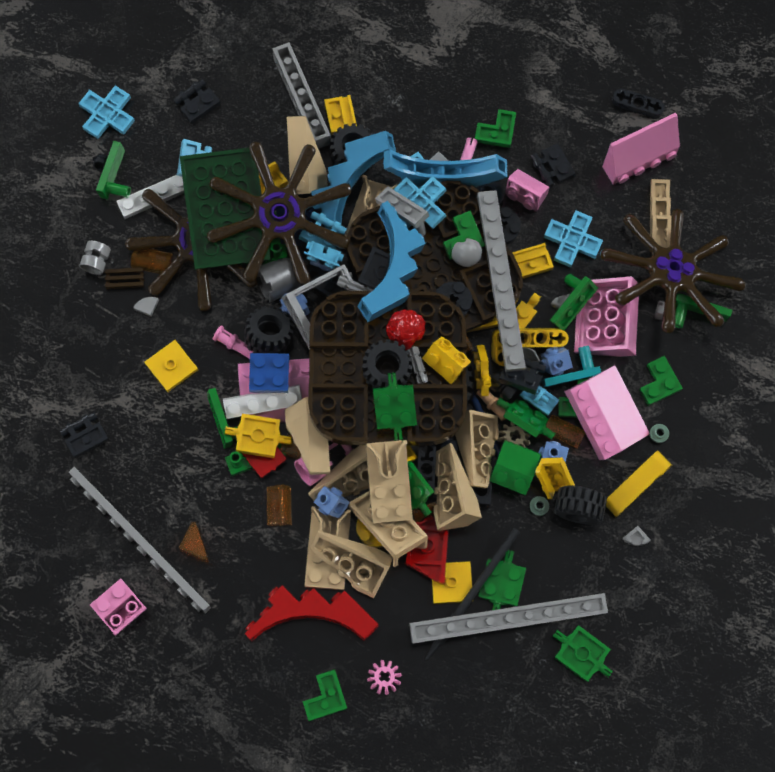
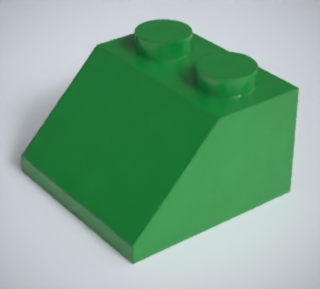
(515, 467)

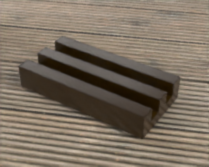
(124, 271)

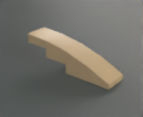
(660, 211)

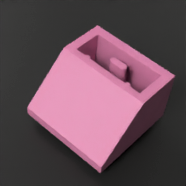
(526, 190)
(118, 606)

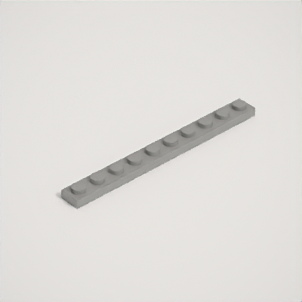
(501, 281)
(144, 547)
(508, 618)

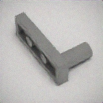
(405, 208)

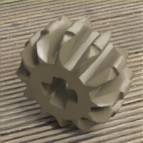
(508, 432)

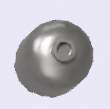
(277, 279)

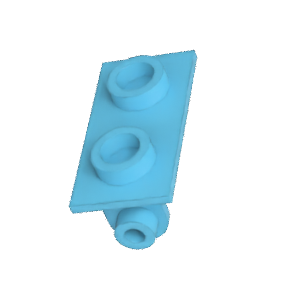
(316, 253)

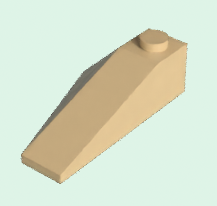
(298, 136)
(310, 442)
(476, 445)
(348, 475)
(456, 500)
(355, 561)

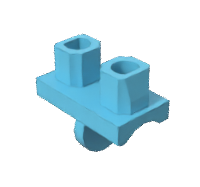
(541, 400)

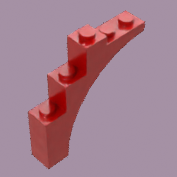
(286, 607)

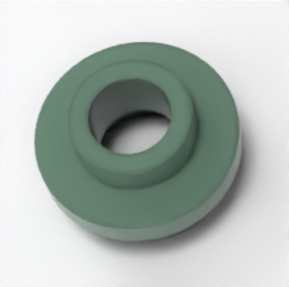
(655, 437)
(536, 511)

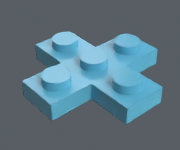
(106, 112)
(425, 198)
(573, 238)

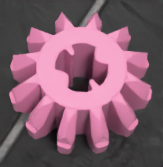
(385, 670)

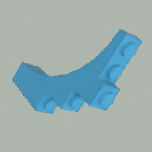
(360, 156)
(469, 172)
(403, 245)

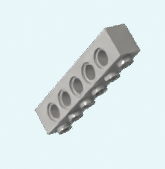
(301, 93)

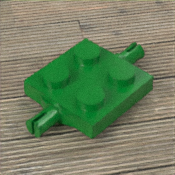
(395, 406)
(526, 418)
(419, 490)
(504, 583)
(582, 653)

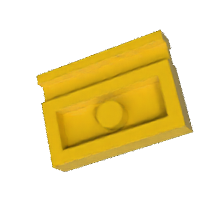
(339, 112)
(533, 260)

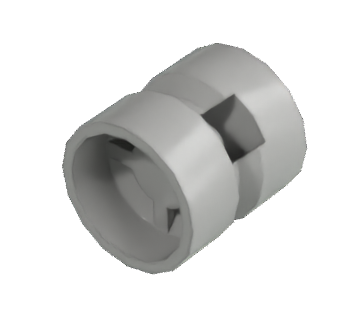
(95, 256)

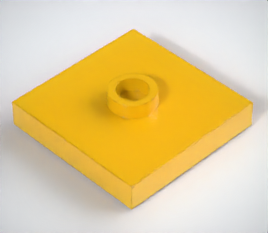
(171, 366)
(457, 584)

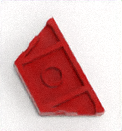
(432, 559)

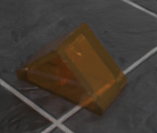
(193, 544)

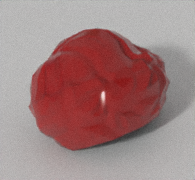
(405, 327)

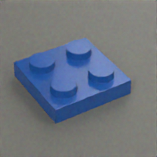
(269, 373)

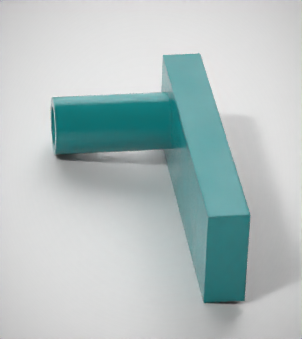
(588, 370)

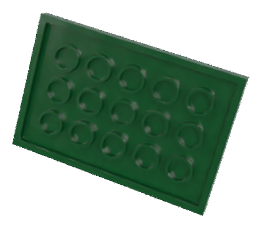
(212, 209)

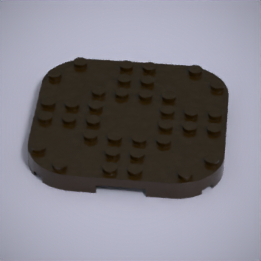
(432, 262)
(340, 397)

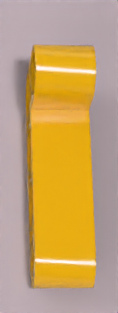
(530, 340)
(637, 483)

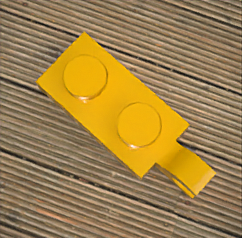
(526, 312)

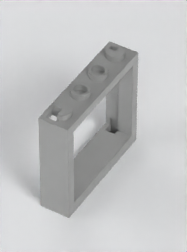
(294, 307)

